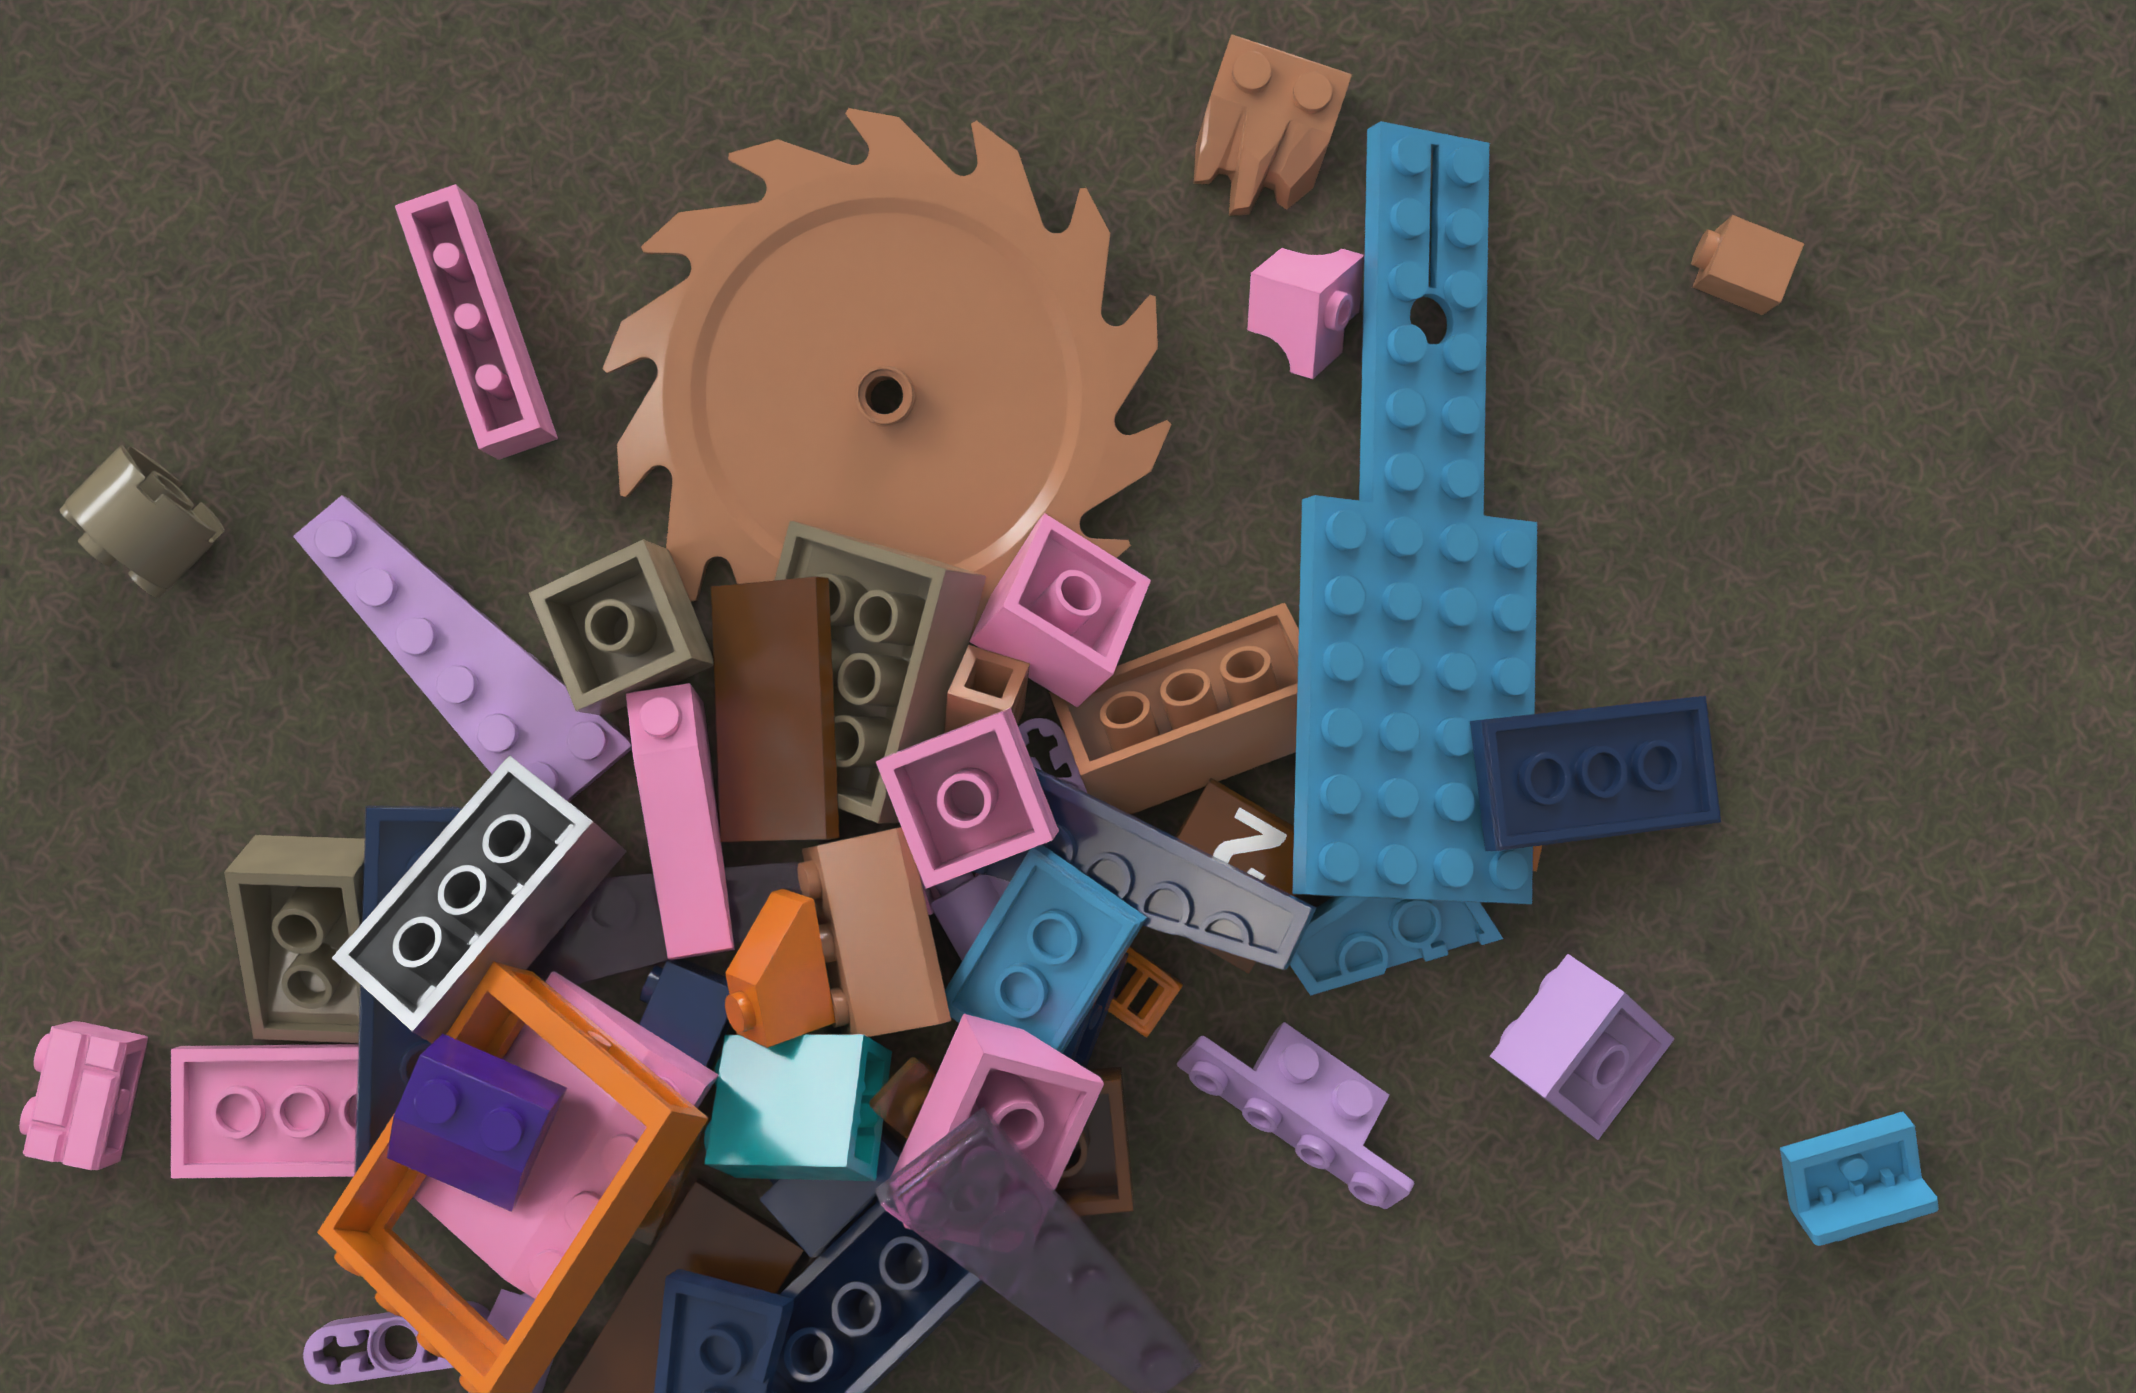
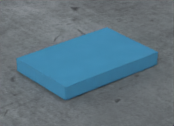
(1044, 951)

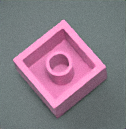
(968, 798)

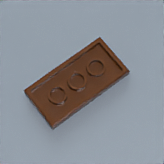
(775, 710)
(706, 1237)

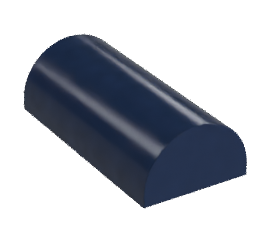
(866, 1306)

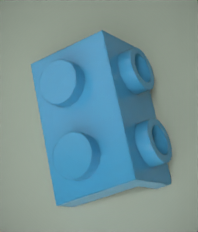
(1857, 1179)

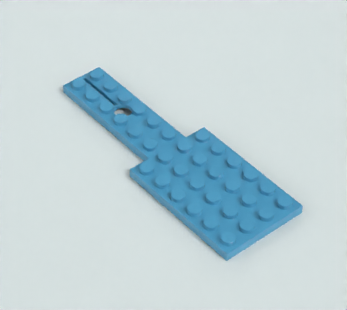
(1411, 594)

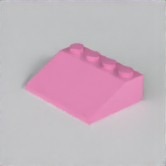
(577, 1157)

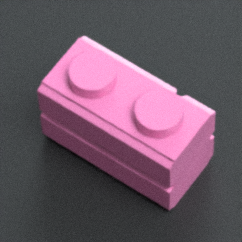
(83, 1095)

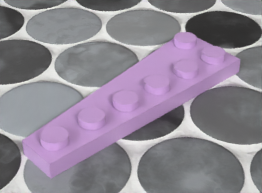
(460, 658)

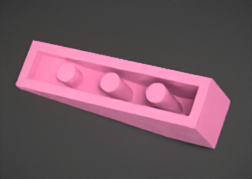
(681, 818)

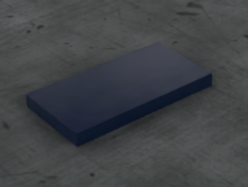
(1594, 773)

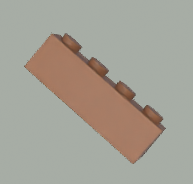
(1189, 713)

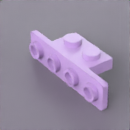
(1308, 1103)

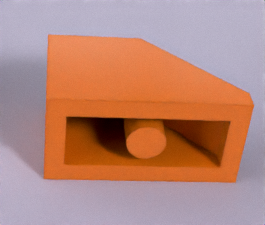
(780, 974)

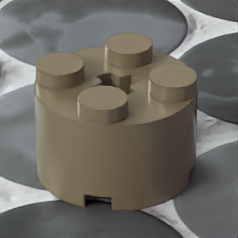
(141, 519)

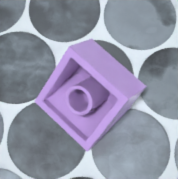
(1582, 1045)

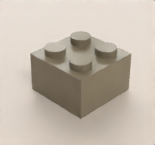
(621, 627)

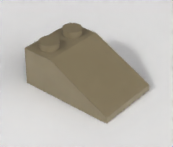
(290, 915)

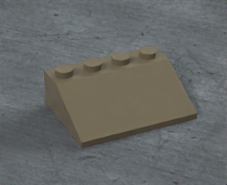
(894, 650)

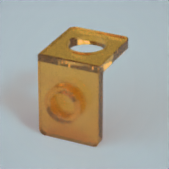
(904, 1095)

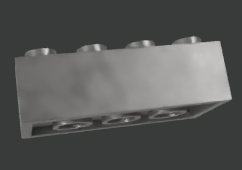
(478, 895)

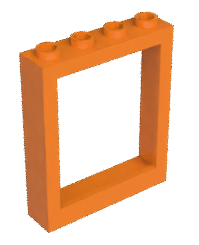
(381, 1189)

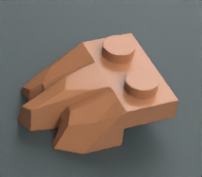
(1268, 123)

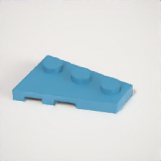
(1364, 936)

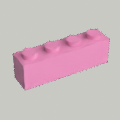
(476, 322)

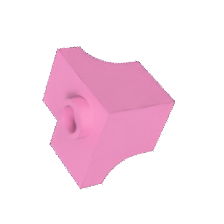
(1306, 304)

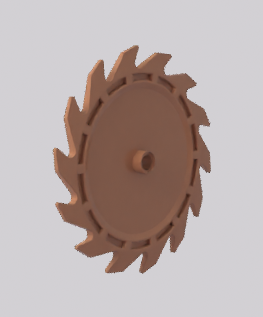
(868, 282)

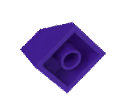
(473, 1121)

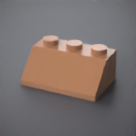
(875, 934)

